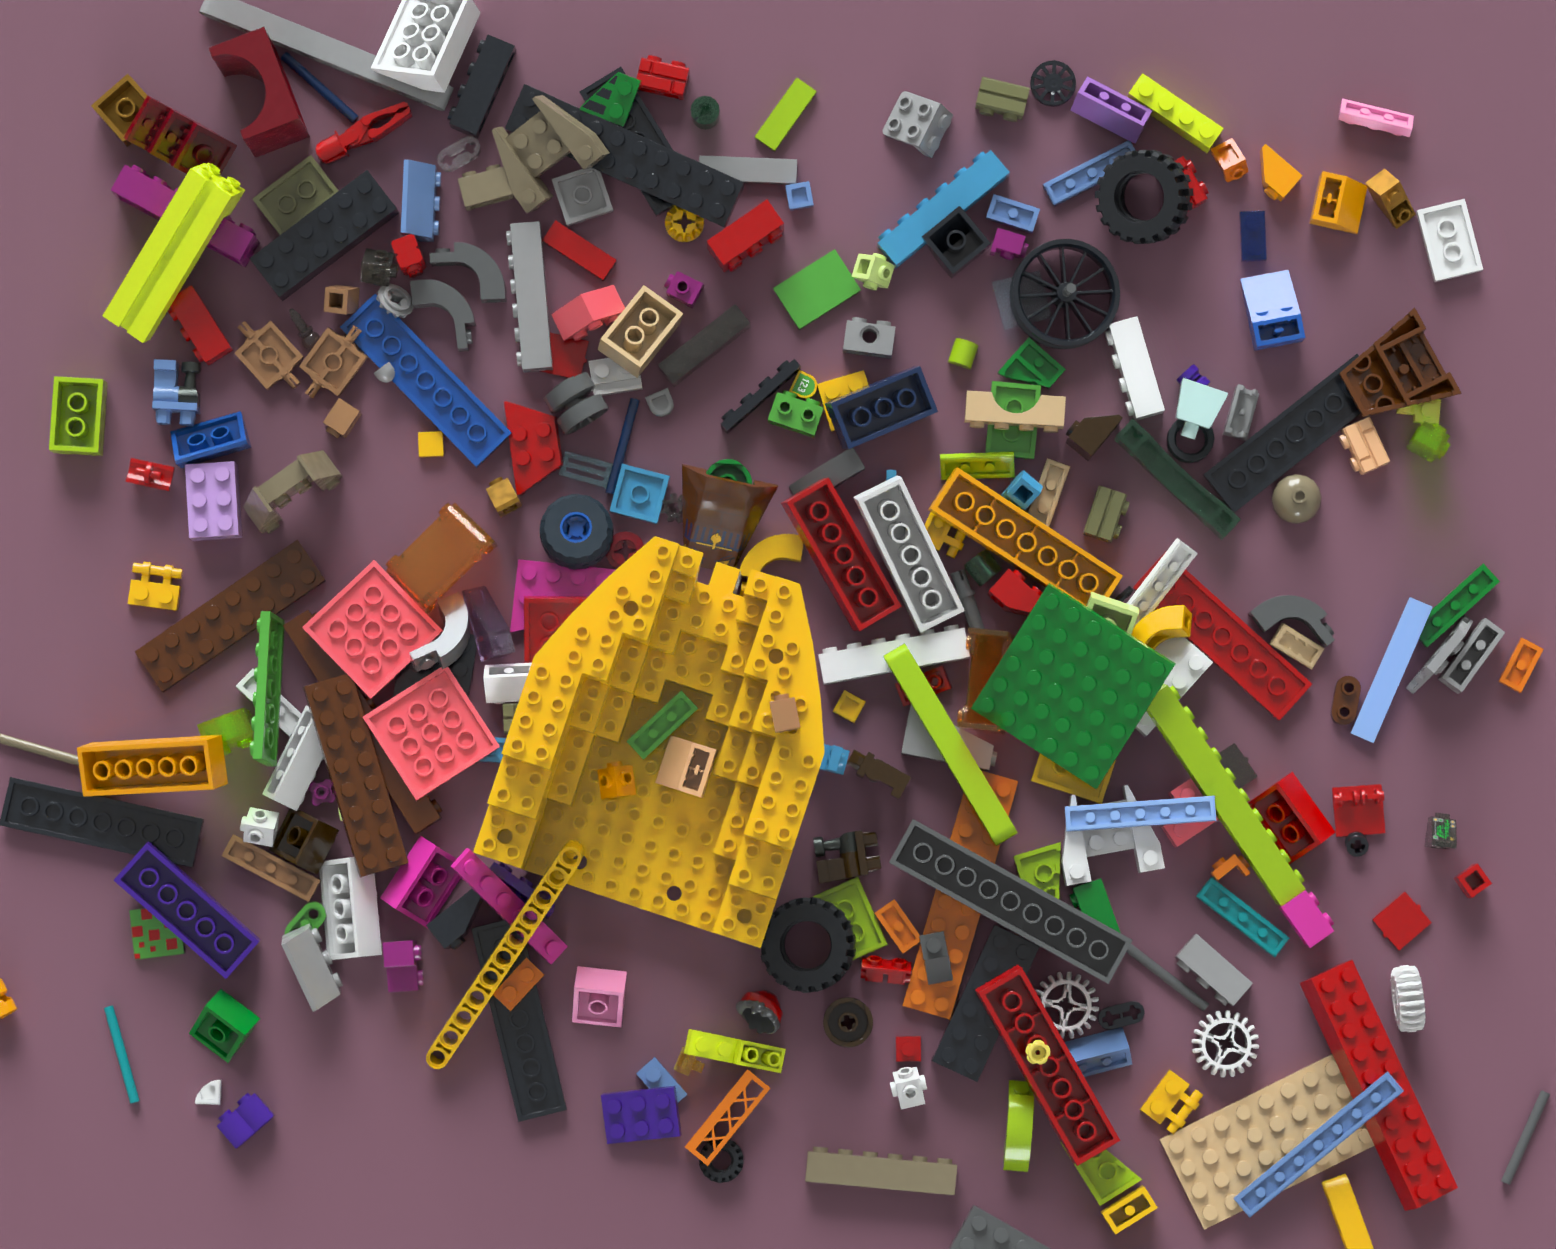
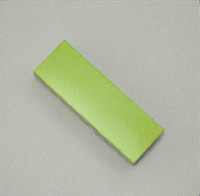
(785, 114)
(979, 464)

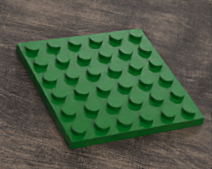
(1073, 686)

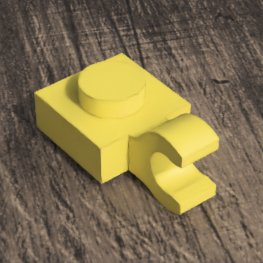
(1423, 412)

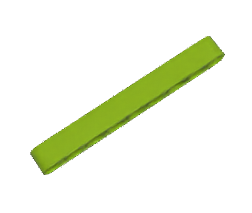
(950, 744)

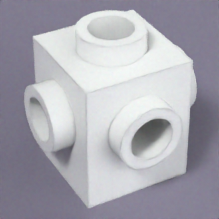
(260, 826)
(908, 1087)

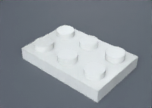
(1449, 240)

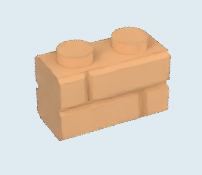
(1364, 446)

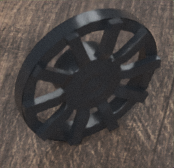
(1053, 83)

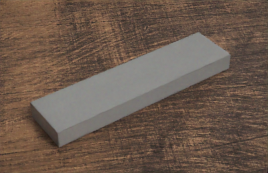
(755, 169)

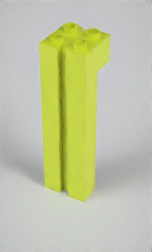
(173, 250)

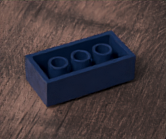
(881, 407)

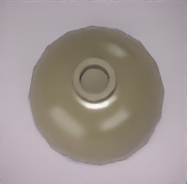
(1296, 499)

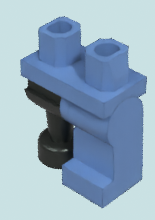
(170, 397)

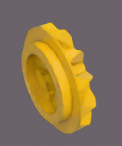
(676, 231)

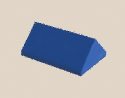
(210, 439)

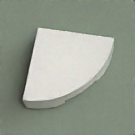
(210, 1093)

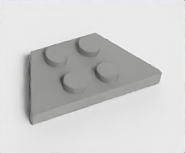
(1438, 661)

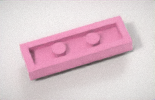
(1375, 118)

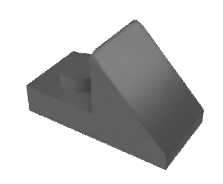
(936, 957)

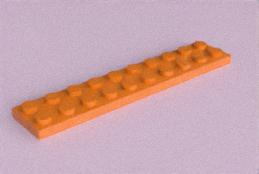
(952, 916)

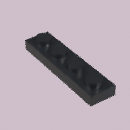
(753, 401)

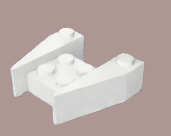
(1089, 843)

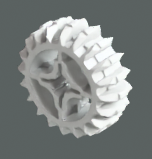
(1068, 983)
(1408, 998)
(1220, 1055)

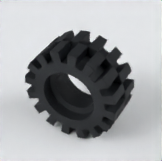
(732, 1171)

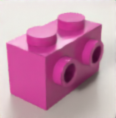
(1307, 918)

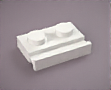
(612, 378)

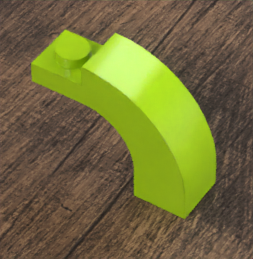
(1019, 1126)

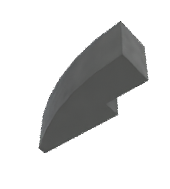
(837, 469)

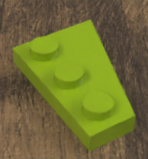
(1106, 1176)

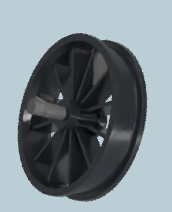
(1064, 293)

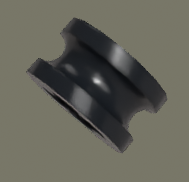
(1351, 839)

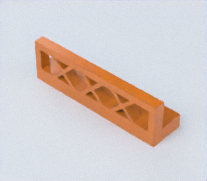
(720, 1111)

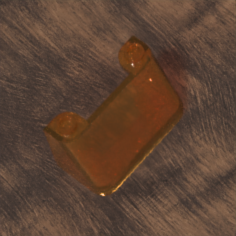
(440, 556)

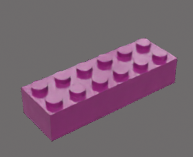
(153, 198)

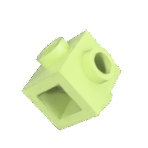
(878, 271)

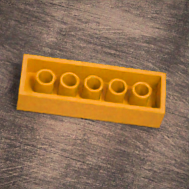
(152, 765)

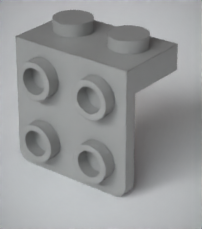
(918, 122)

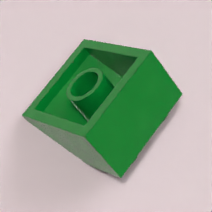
(224, 1025)

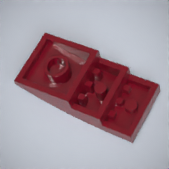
(177, 138)

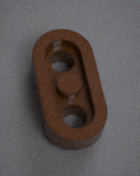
(1345, 700)

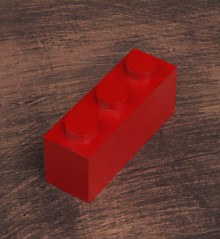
(199, 326)

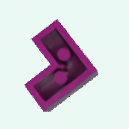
(402, 965)

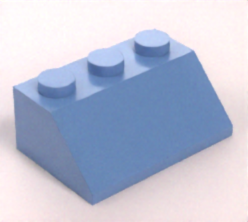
(420, 200)

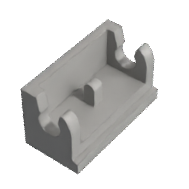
(1241, 412)

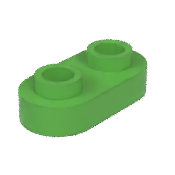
(303, 917)

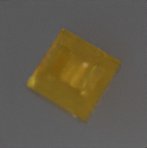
(687, 1062)

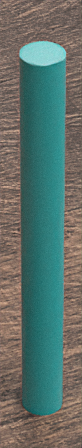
(121, 1054)

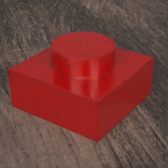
(908, 1048)

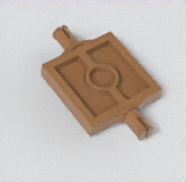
(269, 355)
(333, 361)

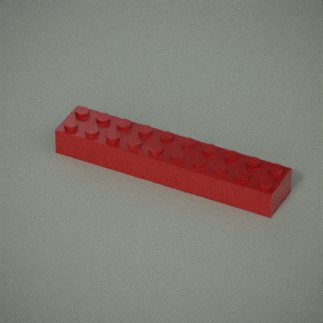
(1363, 1057)

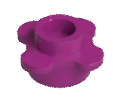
(315, 789)

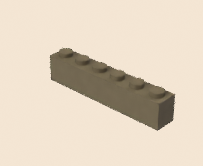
(881, 1172)

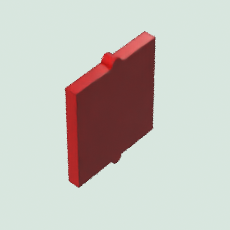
(567, 356)
(1401, 921)

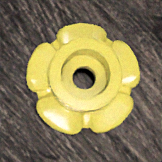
(1044, 1052)

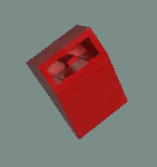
(1014, 594)

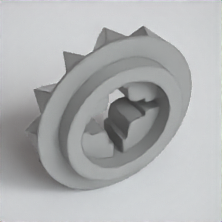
(395, 293)

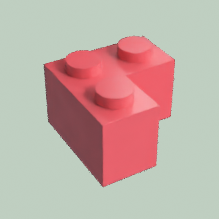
(588, 312)
(1182, 832)

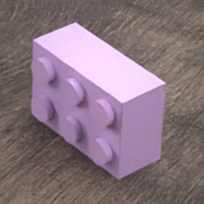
(213, 501)

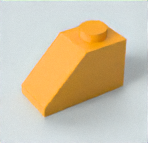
(1277, 174)

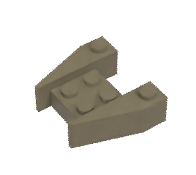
(541, 145)
(285, 484)

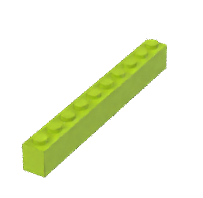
(1230, 803)

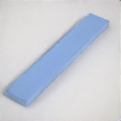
(1391, 669)
(1140, 813)

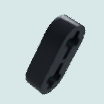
(1119, 1009)

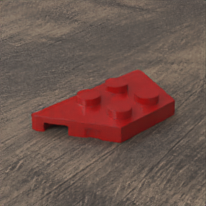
(533, 445)

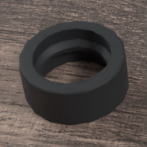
(1186, 457)

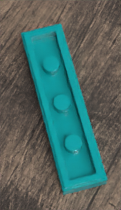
(1242, 917)

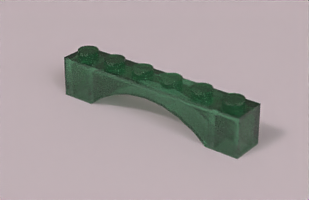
(1176, 480)

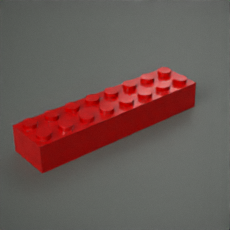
(1059, 1081)

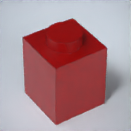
(1472, 880)

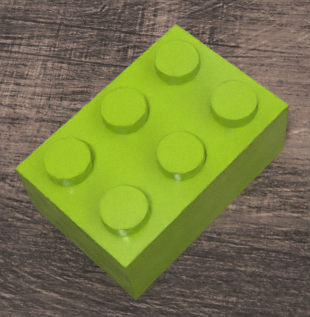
(78, 416)

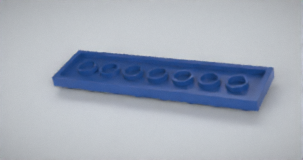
(428, 382)

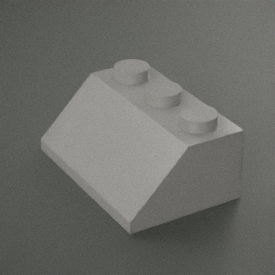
(311, 966)

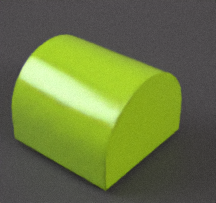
(963, 353)

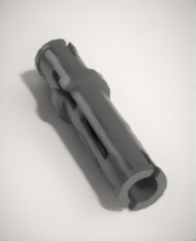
(967, 599)

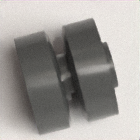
(571, 396)

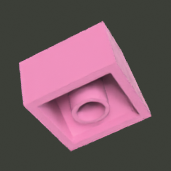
(599, 996)

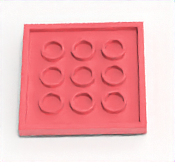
(371, 629)
(431, 732)

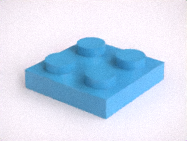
(639, 493)

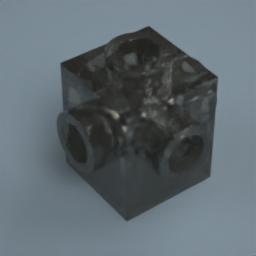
(378, 267)

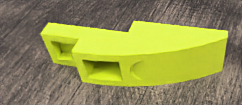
(734, 1051)

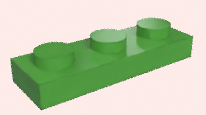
(662, 725)

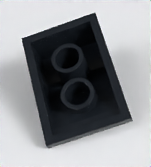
(456, 920)

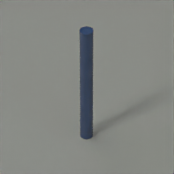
(319, 87)
(622, 445)

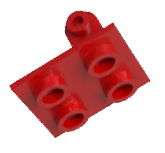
(1358, 809)

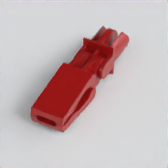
(361, 132)

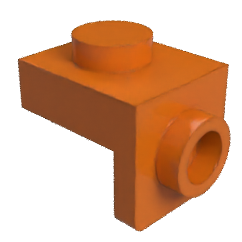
(1223, 866)

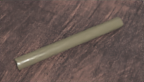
(39, 749)

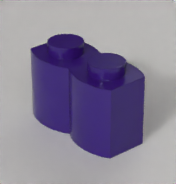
(245, 1120)

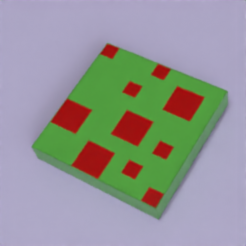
(152, 937)

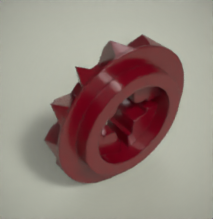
(632, 541)

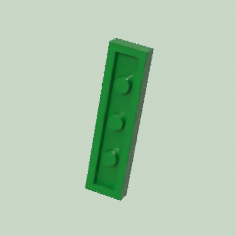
(1457, 603)

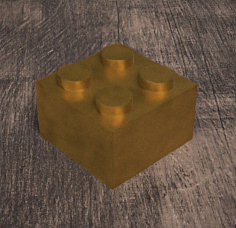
(120, 106)

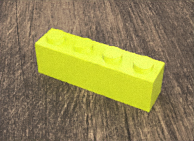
(1176, 113)

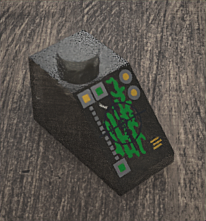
(1441, 832)

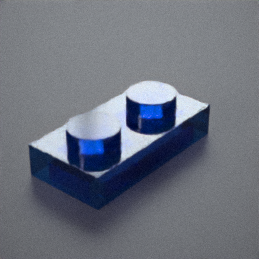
(1252, 236)

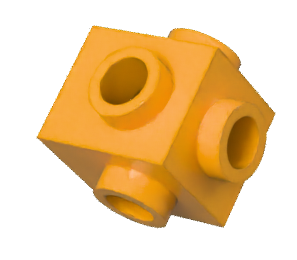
(616, 780)

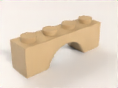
(983, 409)

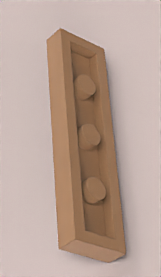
(271, 868)

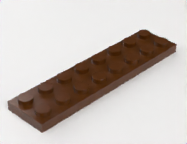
(229, 616)
(355, 775)

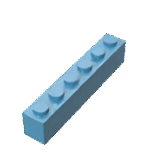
(964, 191)

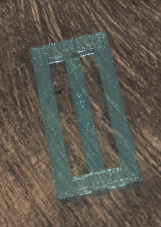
(564, 473)

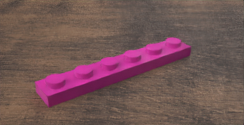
(506, 903)

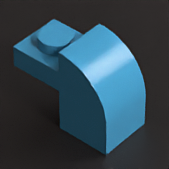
(1022, 490)
(834, 759)

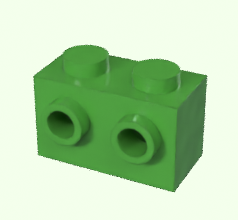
(796, 414)

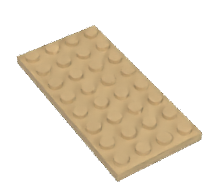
(1246, 1138)

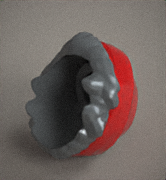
(761, 1011)

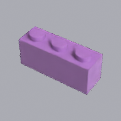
(1111, 110)

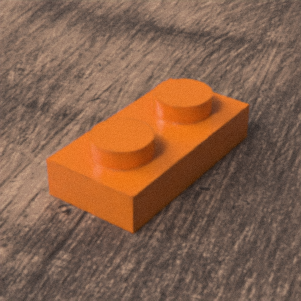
(1520, 665)
(898, 926)
(518, 984)

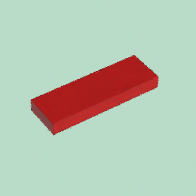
(579, 250)

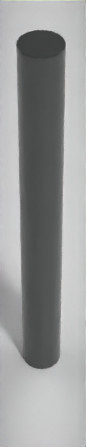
(1167, 977)
(1525, 1137)

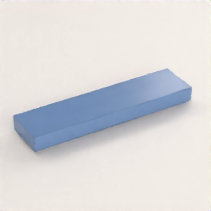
(1083, 176)

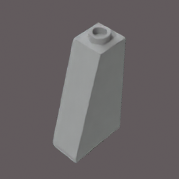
(920, 744)

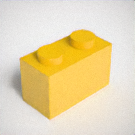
(1128, 1209)

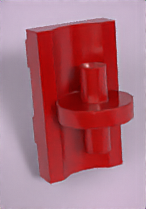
(150, 474)

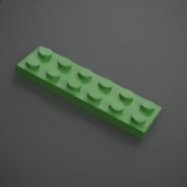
(268, 689)

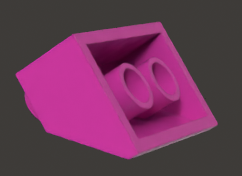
(422, 883)

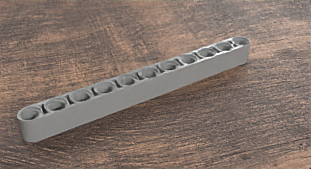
(316, 47)

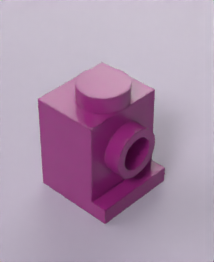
(1009, 245)
(688, 296)

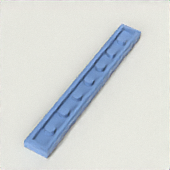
(1318, 1144)

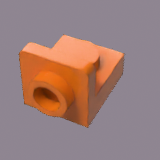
(1230, 160)

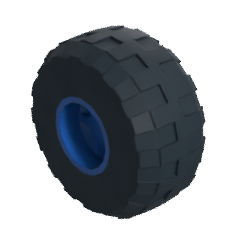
(576, 531)

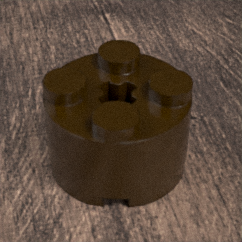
(835, 1015)

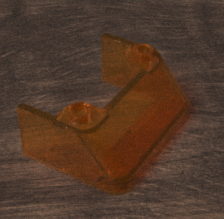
(986, 652)

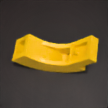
(773, 548)
(1163, 624)

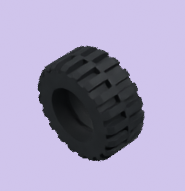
(1112, 196)
(840, 955)

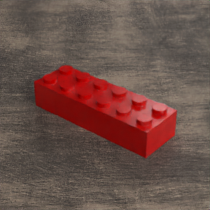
(841, 554)

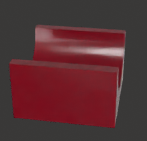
(280, 118)

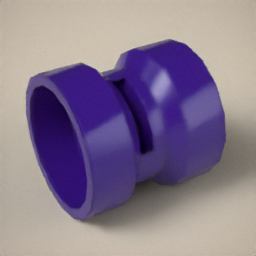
(1193, 374)

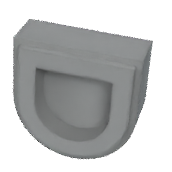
(660, 403)

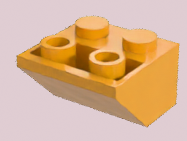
(1338, 202)

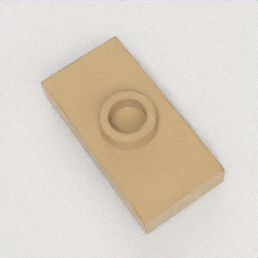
(1296, 646)

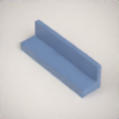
(1101, 1051)

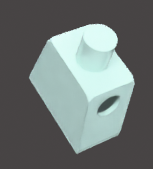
(1198, 406)

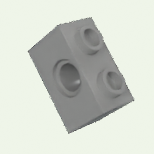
(881, 347)

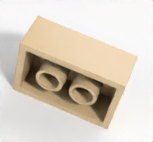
(640, 331)

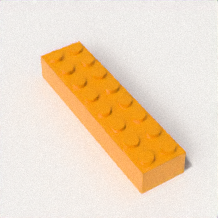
(1021, 539)

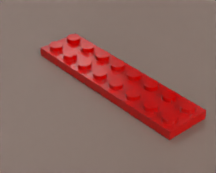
(1236, 646)

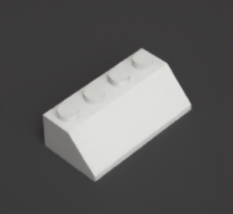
(350, 909)

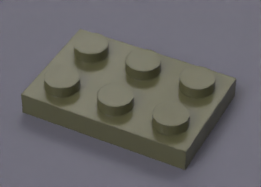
(295, 195)

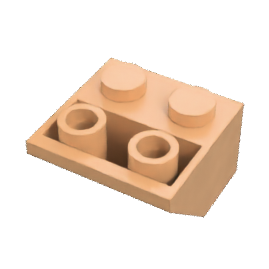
(686, 766)

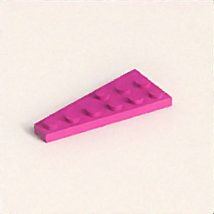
(551, 579)

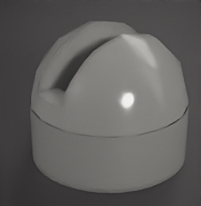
(385, 373)

